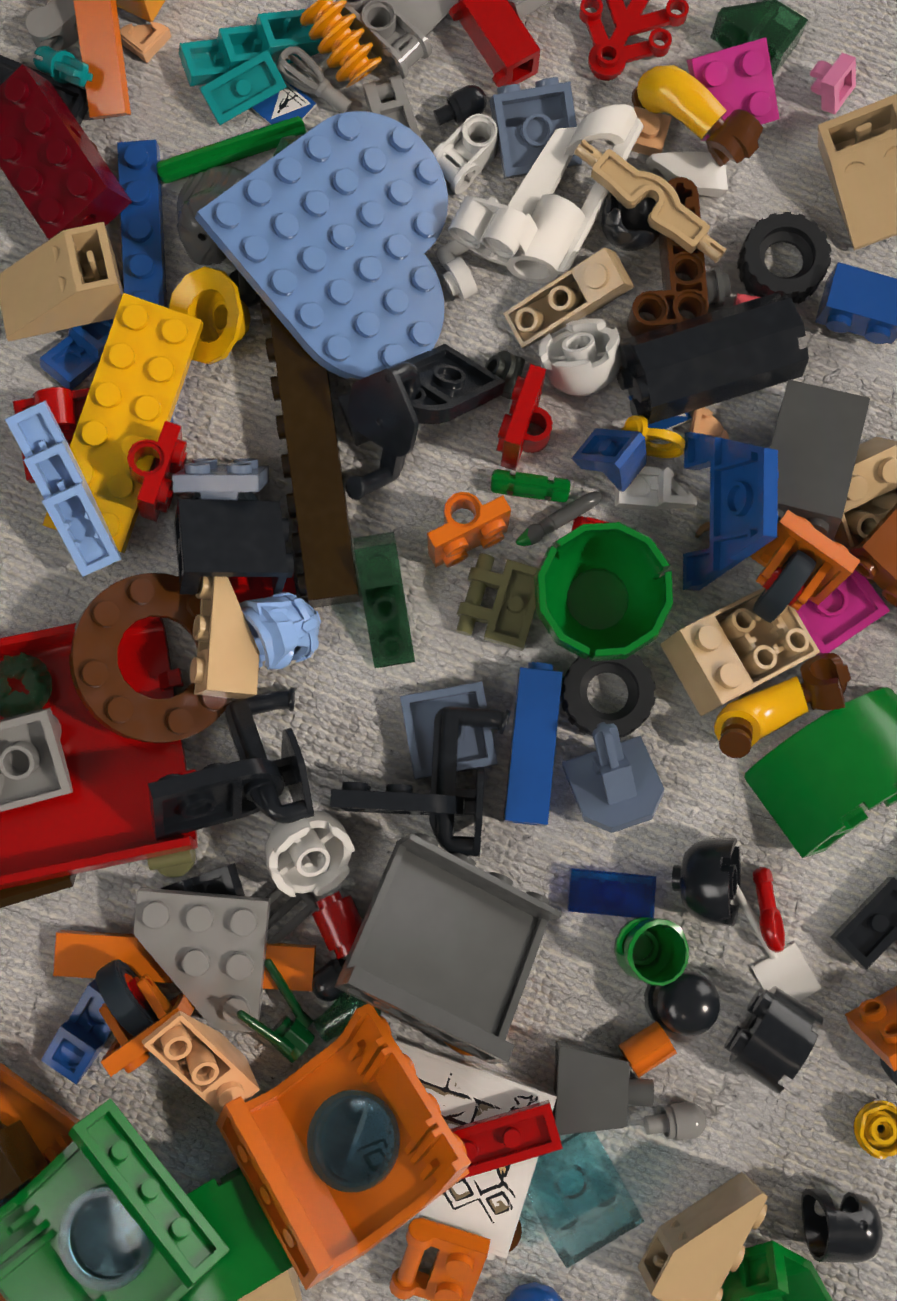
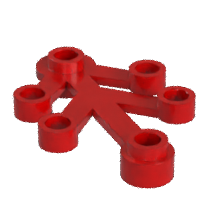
(628, 23)

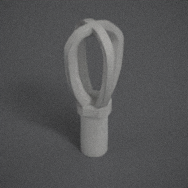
(321, 86)

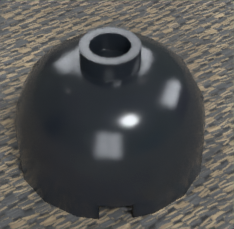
(710, 880)

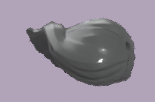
(194, 195)

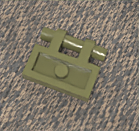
(513, 606)

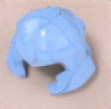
(282, 628)

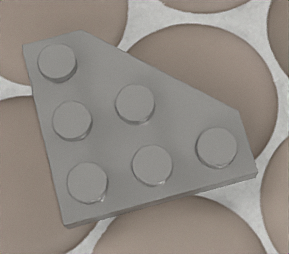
(209, 949)

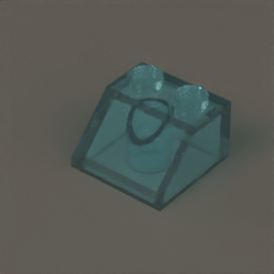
(581, 1198)

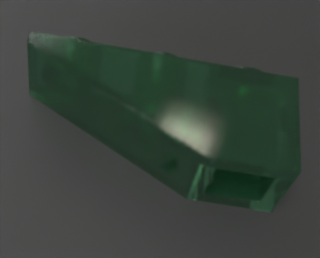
(383, 599)

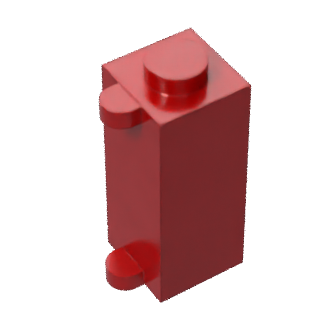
(499, 38)

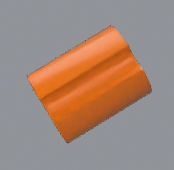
(647, 1049)

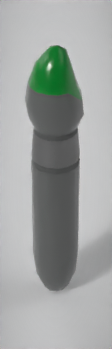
(536, 532)

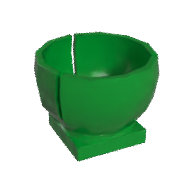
(603, 591)

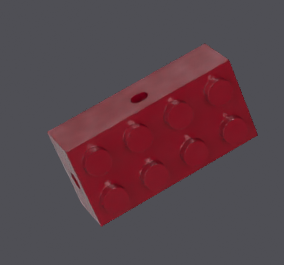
(53, 158)

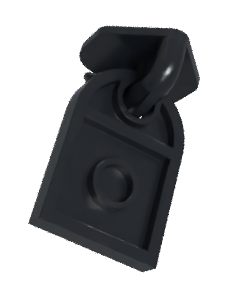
(416, 391)
(240, 787)
(445, 798)

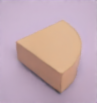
(145, 39)
(706, 423)

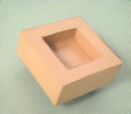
(653, 133)

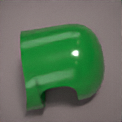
(666, 957)

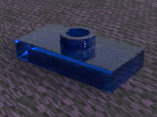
(611, 893)

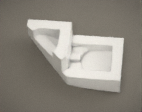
(654, 490)

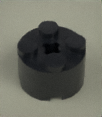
(774, 1038)

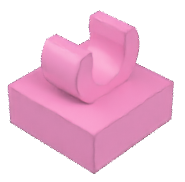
(834, 81)

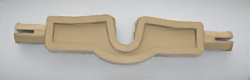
(632, 186)

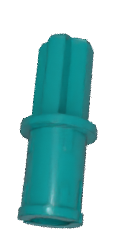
(62, 66)

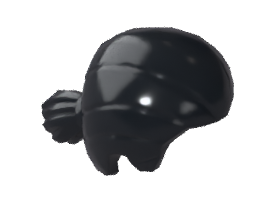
(628, 227)

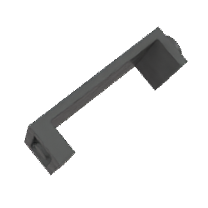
(817, 452)

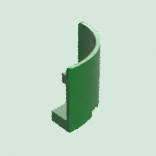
(831, 772)
(242, 1225)

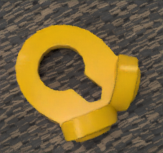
(669, 450)

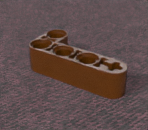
(676, 293)

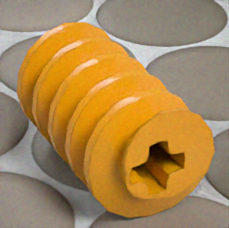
(339, 40)

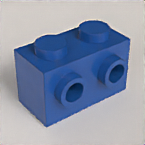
(860, 304)

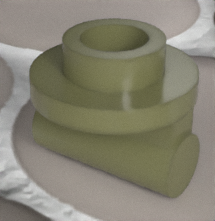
(173, 864)

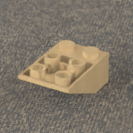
(862, 169)
(61, 284)
(870, 491)
(736, 651)
(703, 1243)

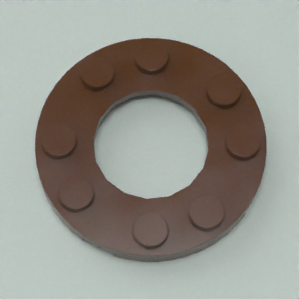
(96, 668)

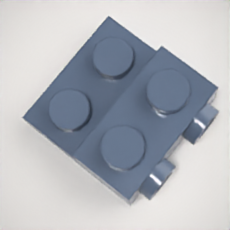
(528, 120)

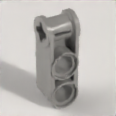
(397, 40)

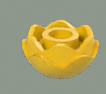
(865, 1128)

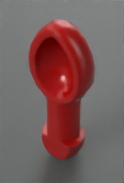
(770, 917)

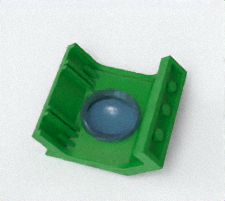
(104, 1223)

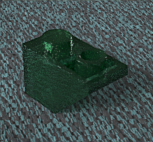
(760, 20)

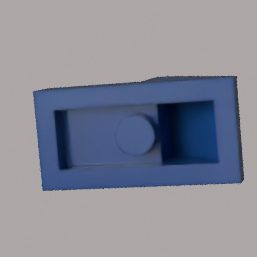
(615, 453)

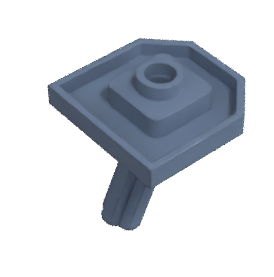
(615, 782)

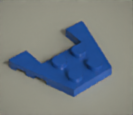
(740, 504)

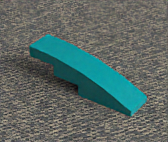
(235, 45)

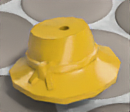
(216, 301)

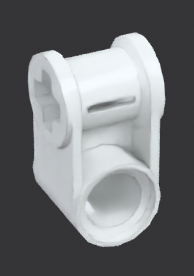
(464, 159)

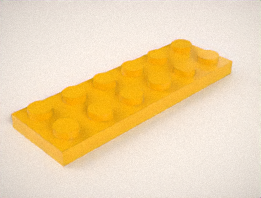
(129, 403)

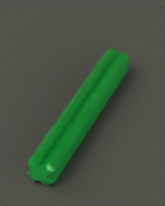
(228, 150)

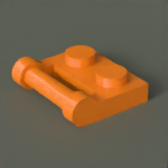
(454, 1269)

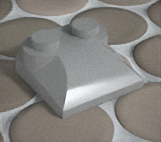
(31, 759)

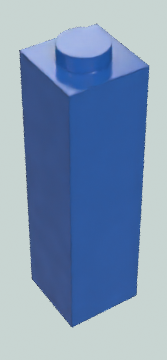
(533, 745)

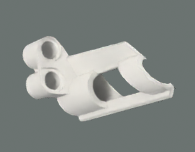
(540, 230)

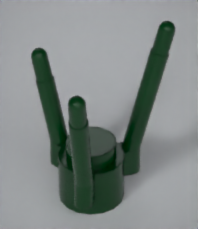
(288, 1035)

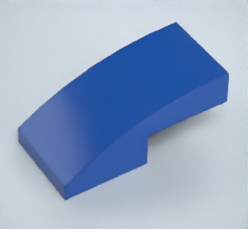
(77, 354)
(79, 1038)

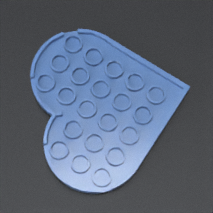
(341, 240)

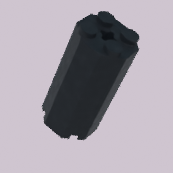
(713, 357)

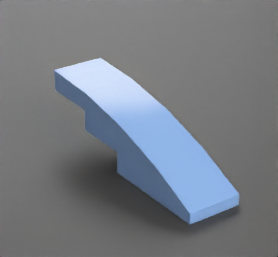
(63, 488)

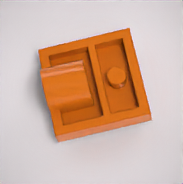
(453, 540)

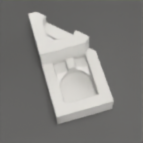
(695, 166)

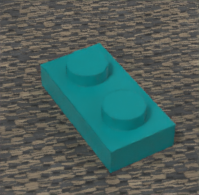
(243, 87)

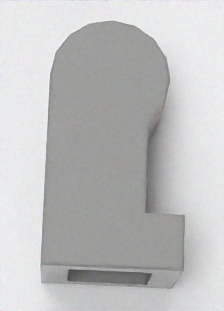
(53, 20)

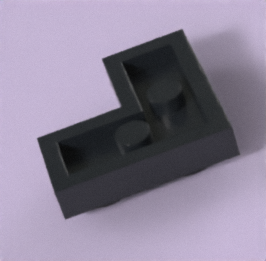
(871, 926)

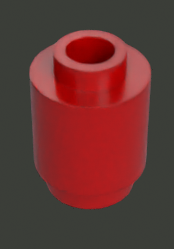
(338, 922)

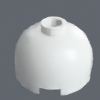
(582, 357)
(309, 854)

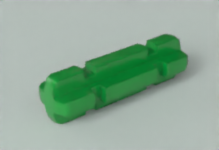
(530, 485)

